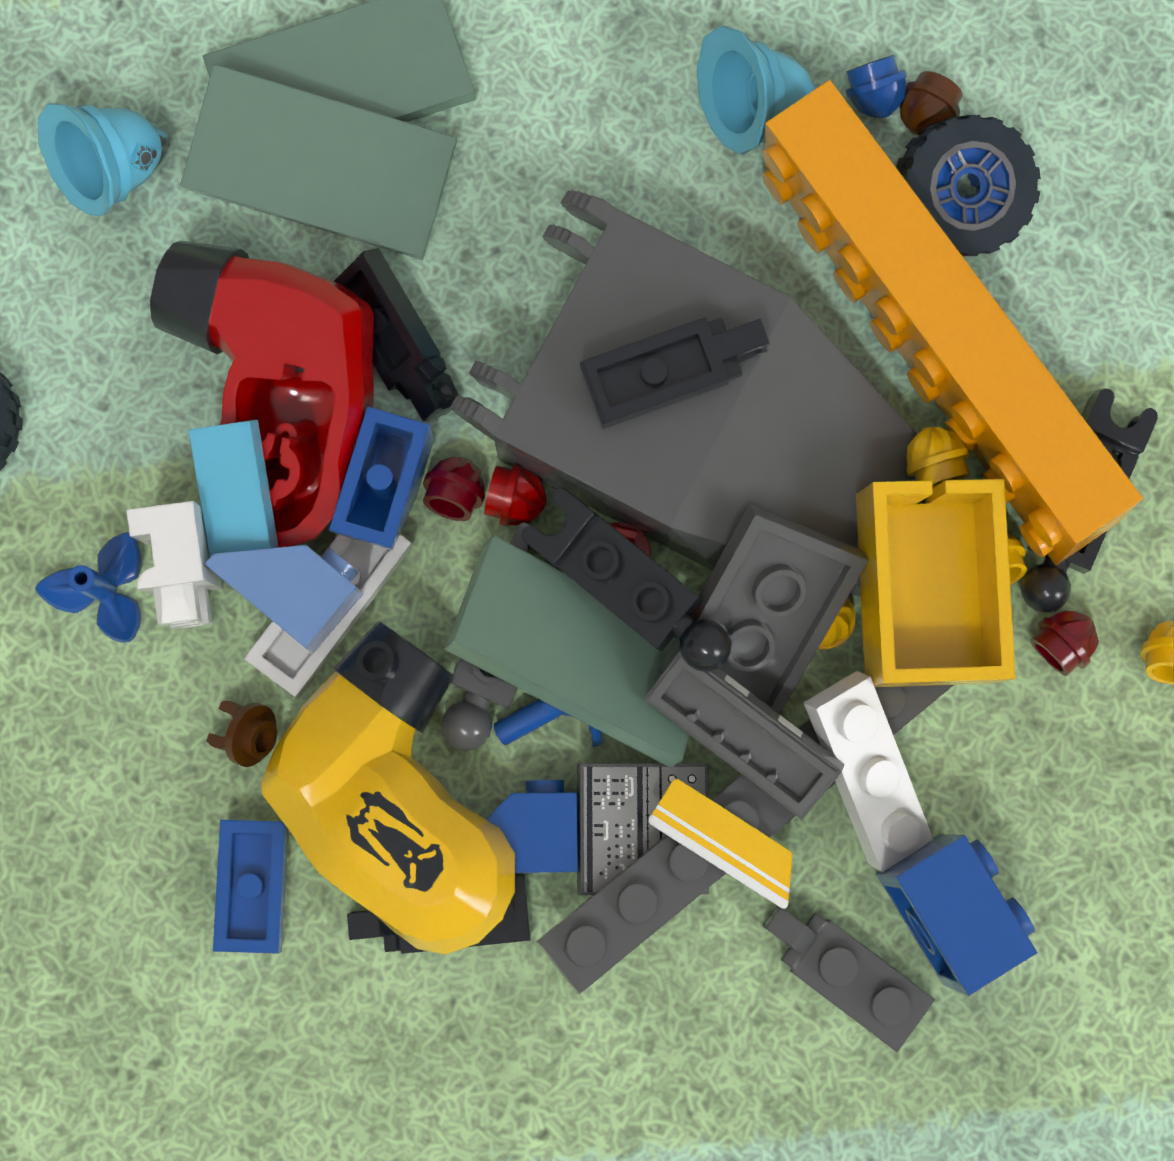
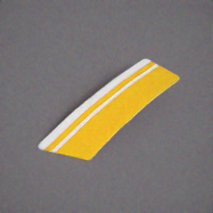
(725, 841)

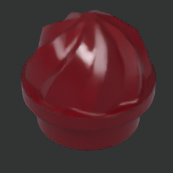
(454, 488)
(1066, 641)

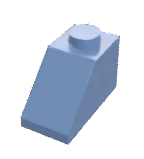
(293, 588)

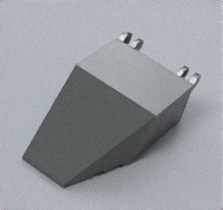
(784, 436)

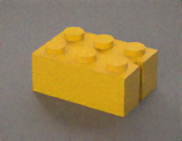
(935, 583)

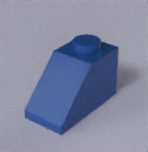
(382, 478)
(540, 827)

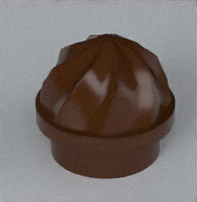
(929, 101)

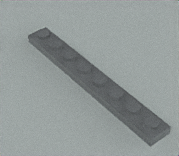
(673, 876)

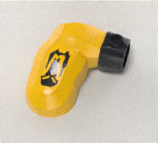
(377, 815)

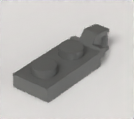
(851, 976)

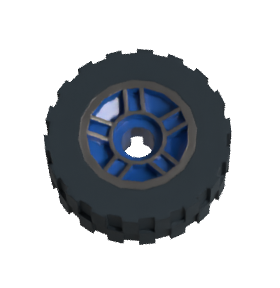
(995, 164)

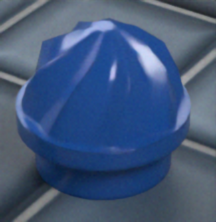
(877, 87)

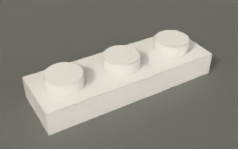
(287, 660)
(874, 777)

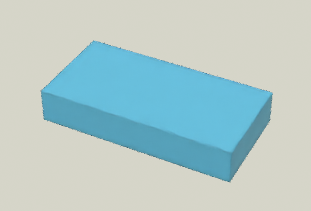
(233, 487)

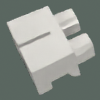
(179, 556)

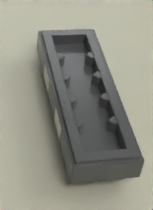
(746, 734)

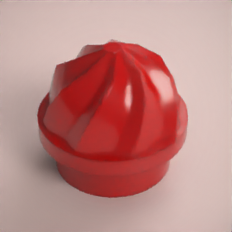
(514, 496)

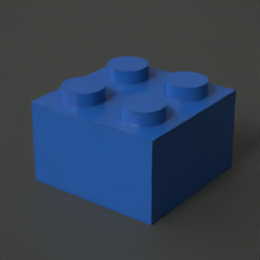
(959, 912)

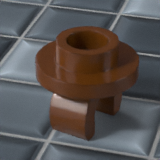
(249, 734)

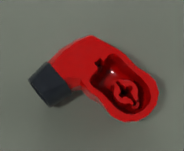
(296, 366)

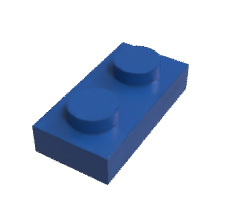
(250, 886)

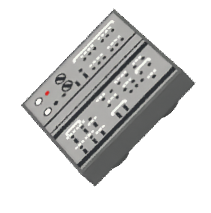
(615, 815)

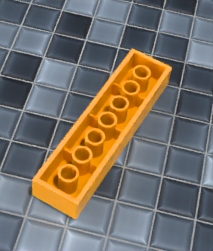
(944, 325)

